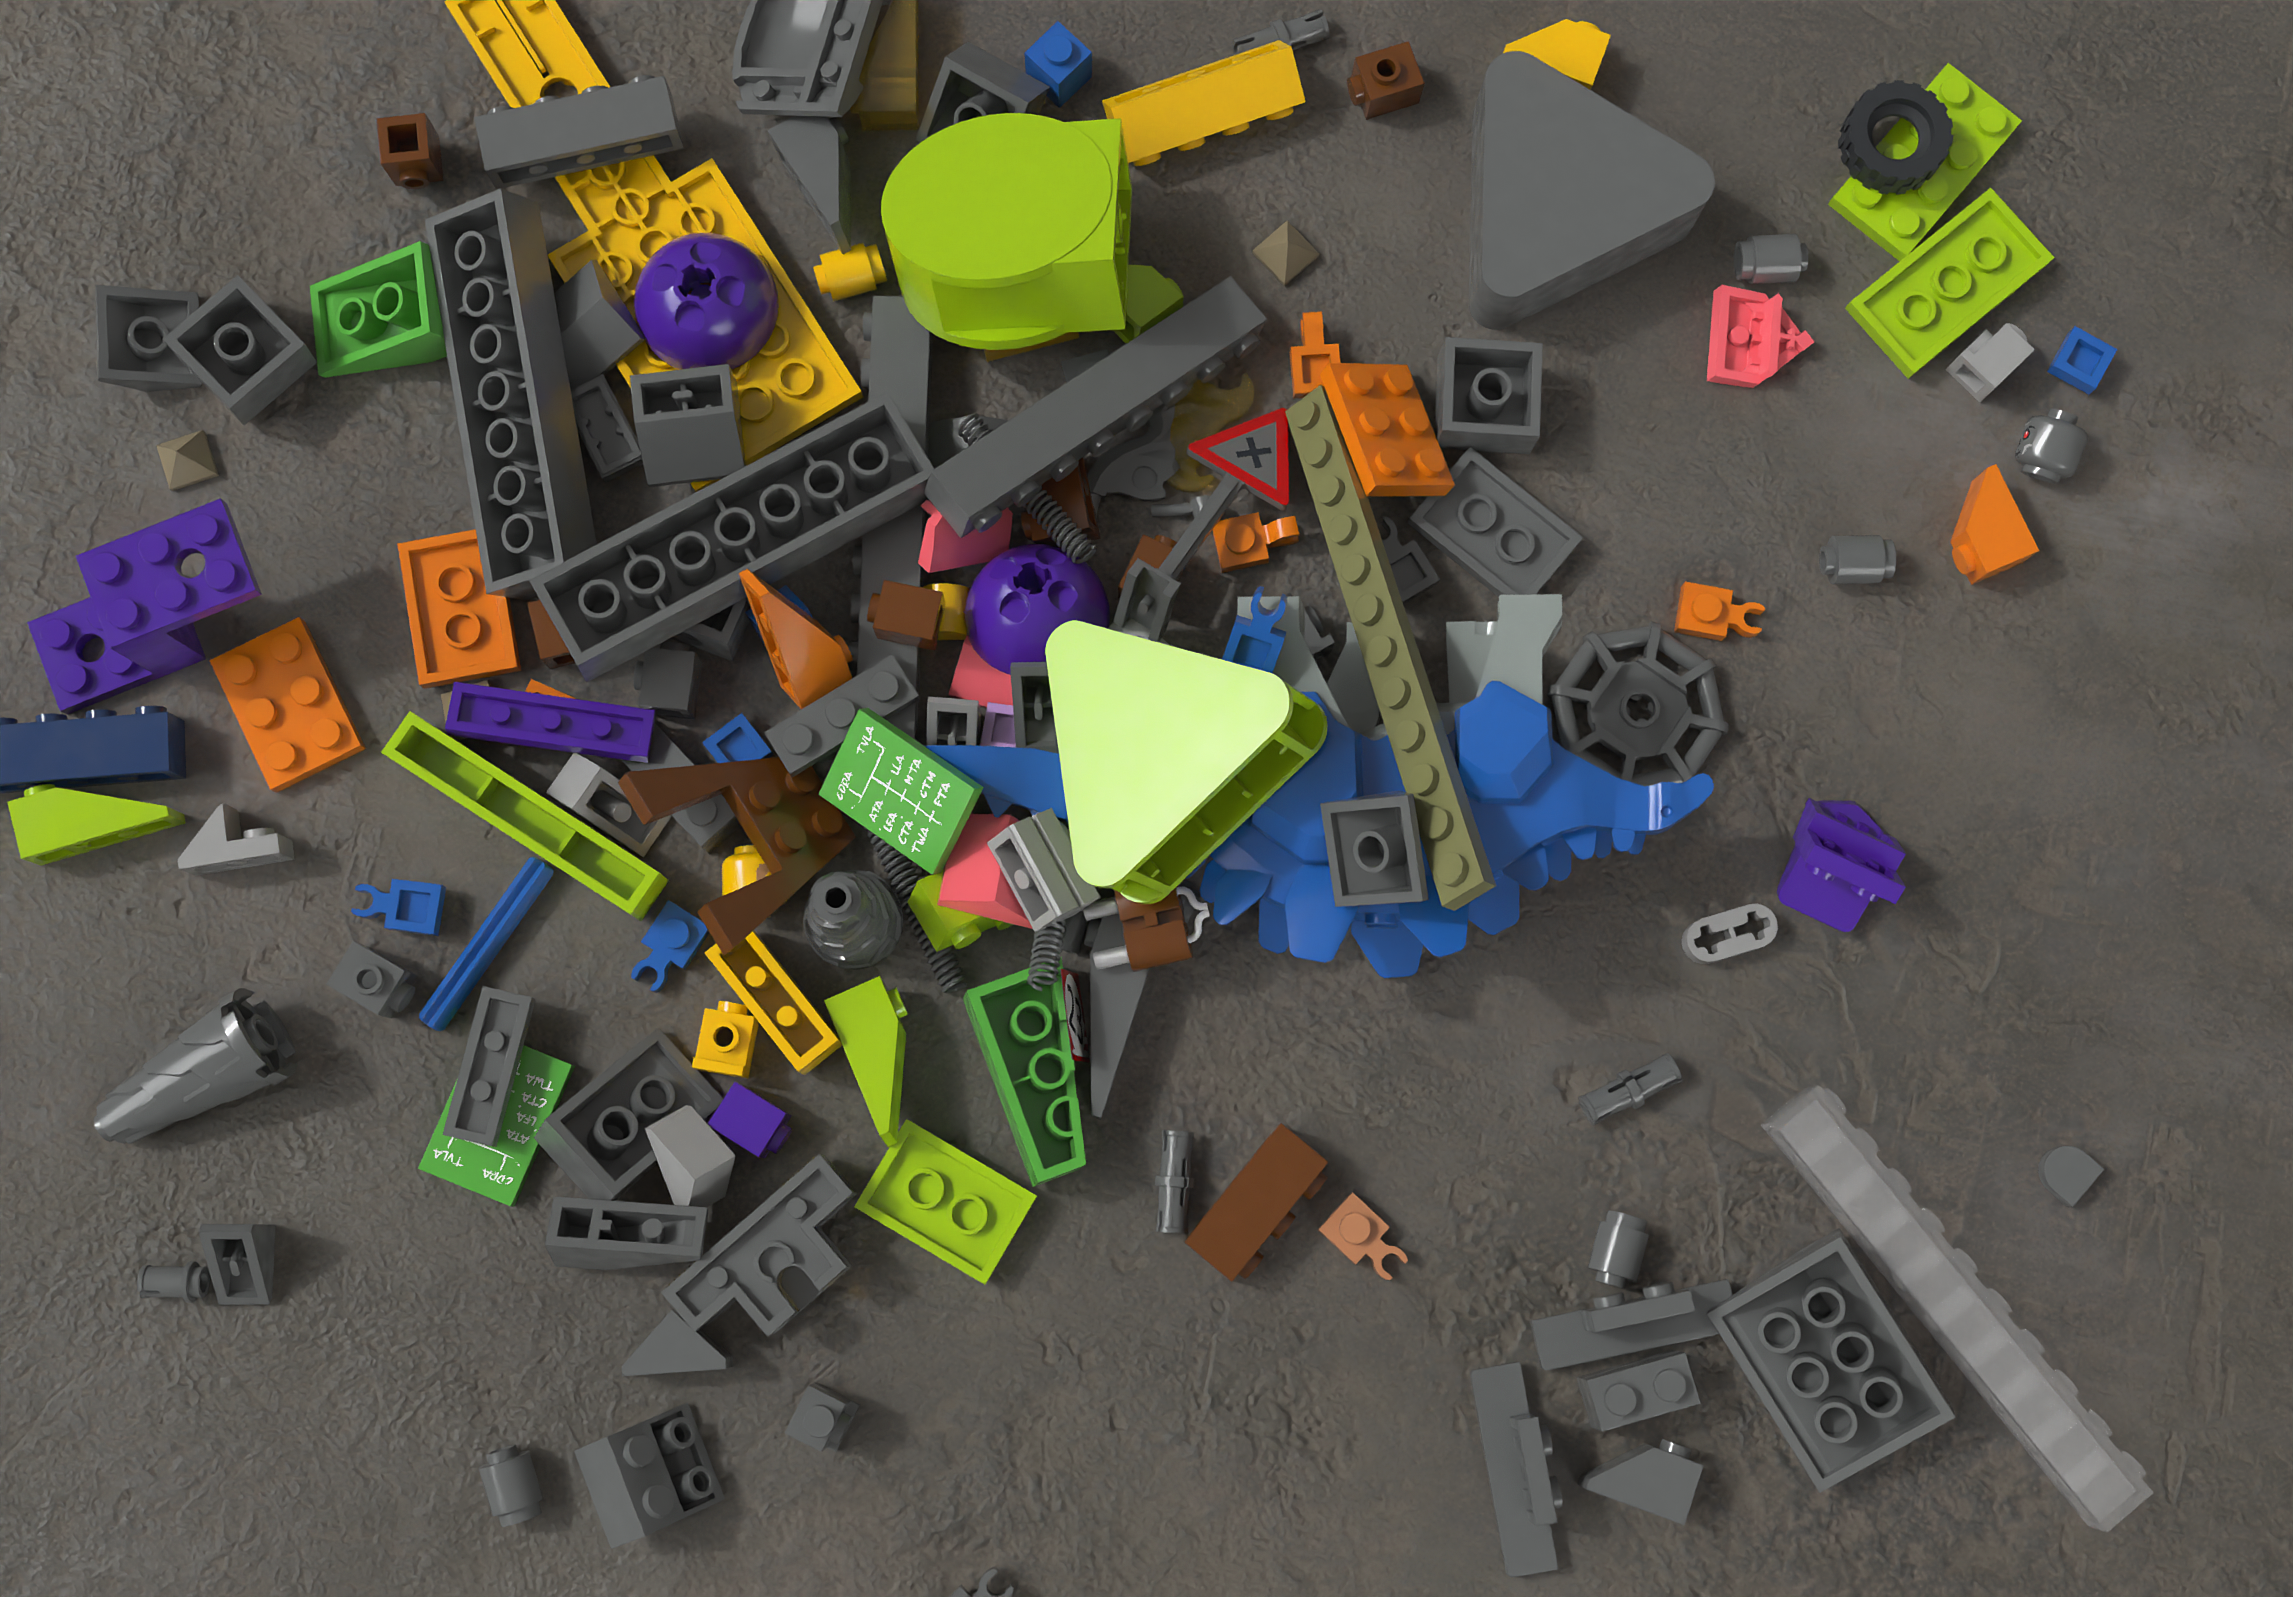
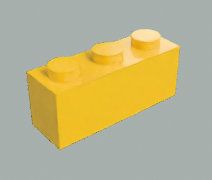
(776, 1002)

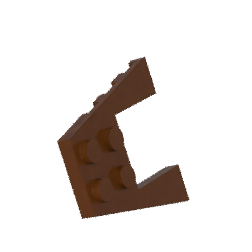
(781, 815)

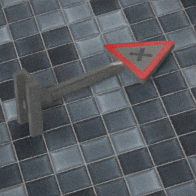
(1248, 458)

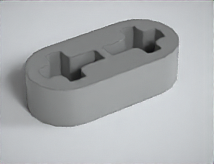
(1726, 922)

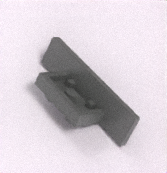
(1630, 1325)
(1517, 1469)

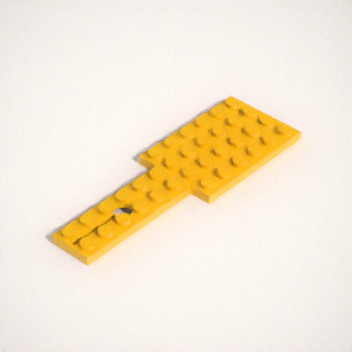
(637, 210)

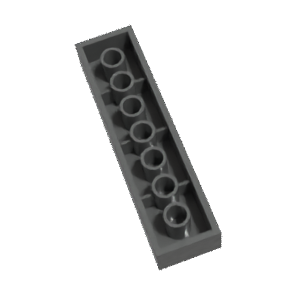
(510, 389)
(758, 519)

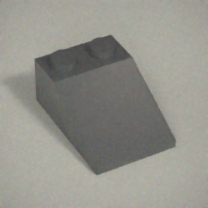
(602, 1130)

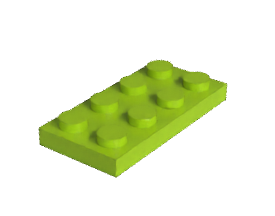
(1904, 219)
(1949, 283)

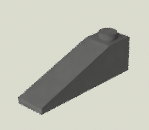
(1114, 1002)

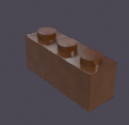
(1257, 1204)

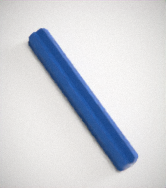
(486, 944)

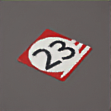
(1074, 1016)

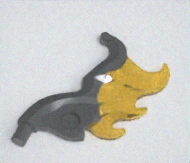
(1160, 456)

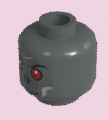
(2051, 446)

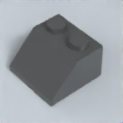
(976, 86)

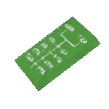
(900, 790)
(503, 1169)

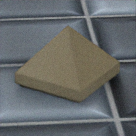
(1285, 253)
(187, 460)

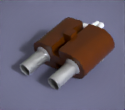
(1152, 932)

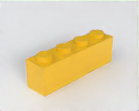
(1207, 101)

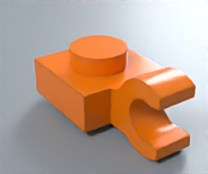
(1312, 357)
(1244, 541)

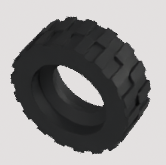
(1904, 101)

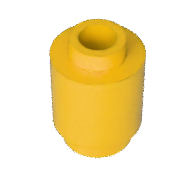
(850, 272)

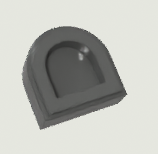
(2068, 1173)

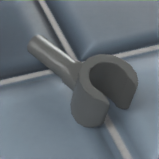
(1185, 509)

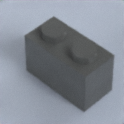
(1638, 1390)

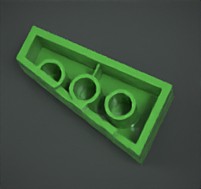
(1032, 1069)

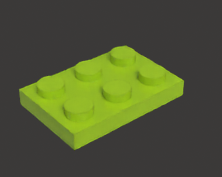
(945, 1201)

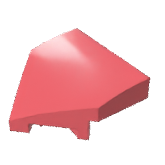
(1750, 337)
(945, 550)

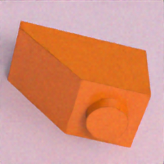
(1990, 530)

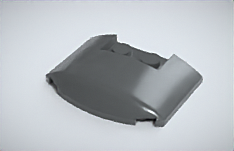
(803, 55)

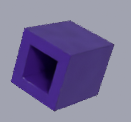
(751, 1121)

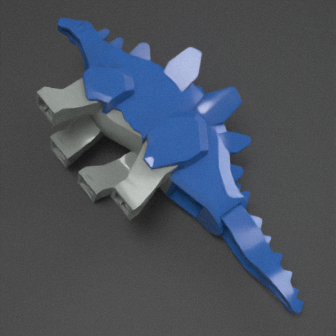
(1521, 785)

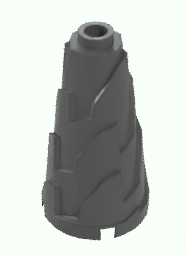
(853, 919)
(209, 1064)

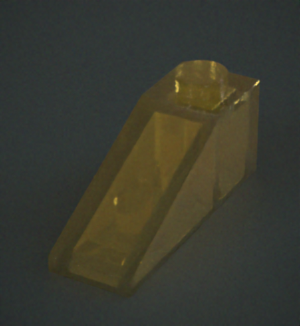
(892, 72)

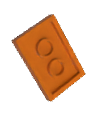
(1386, 430)
(452, 620)
(287, 704)

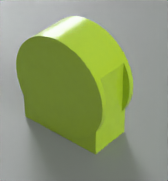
(1013, 229)

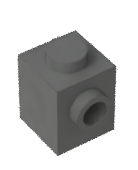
(669, 680)
(373, 980)

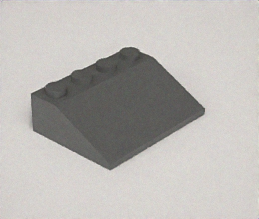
(1831, 1361)

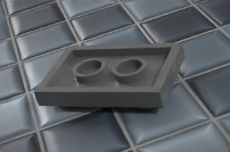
(1495, 529)

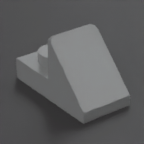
(221, 846)

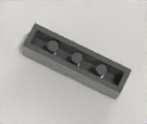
(578, 131)

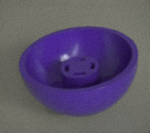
(715, 321)
(1025, 598)

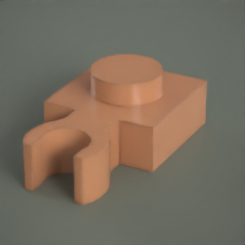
(1357, 1232)

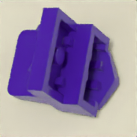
(1840, 864)

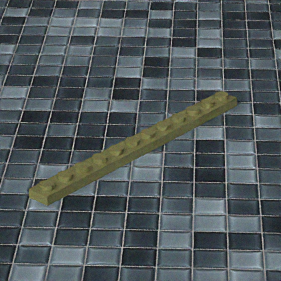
(1391, 655)

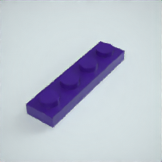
(550, 722)

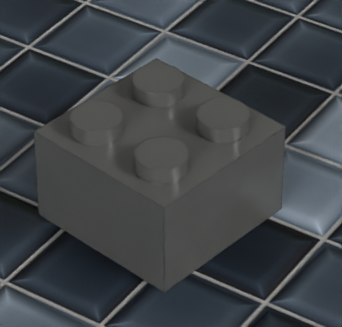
(240, 350)
(1488, 395)

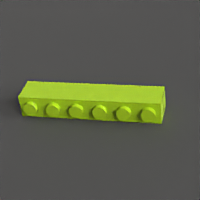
(525, 816)

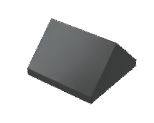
(1374, 849)

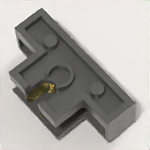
(772, 1258)

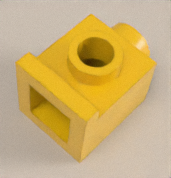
(737, 1056)

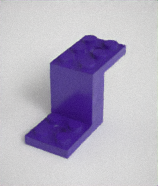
(143, 606)

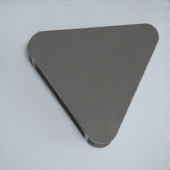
(1566, 190)

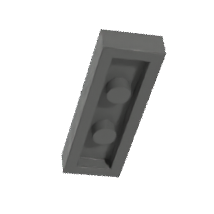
(825, 723)
(489, 1066)

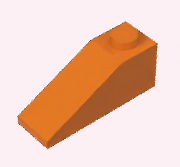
(800, 648)

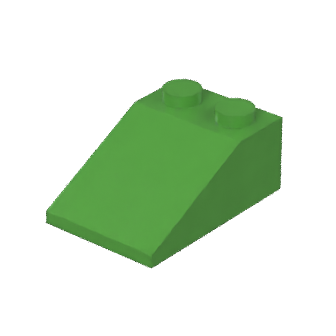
(378, 315)

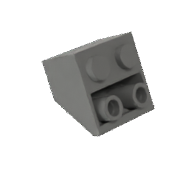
(688, 424)
(649, 1475)

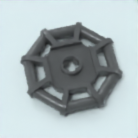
(1636, 680)

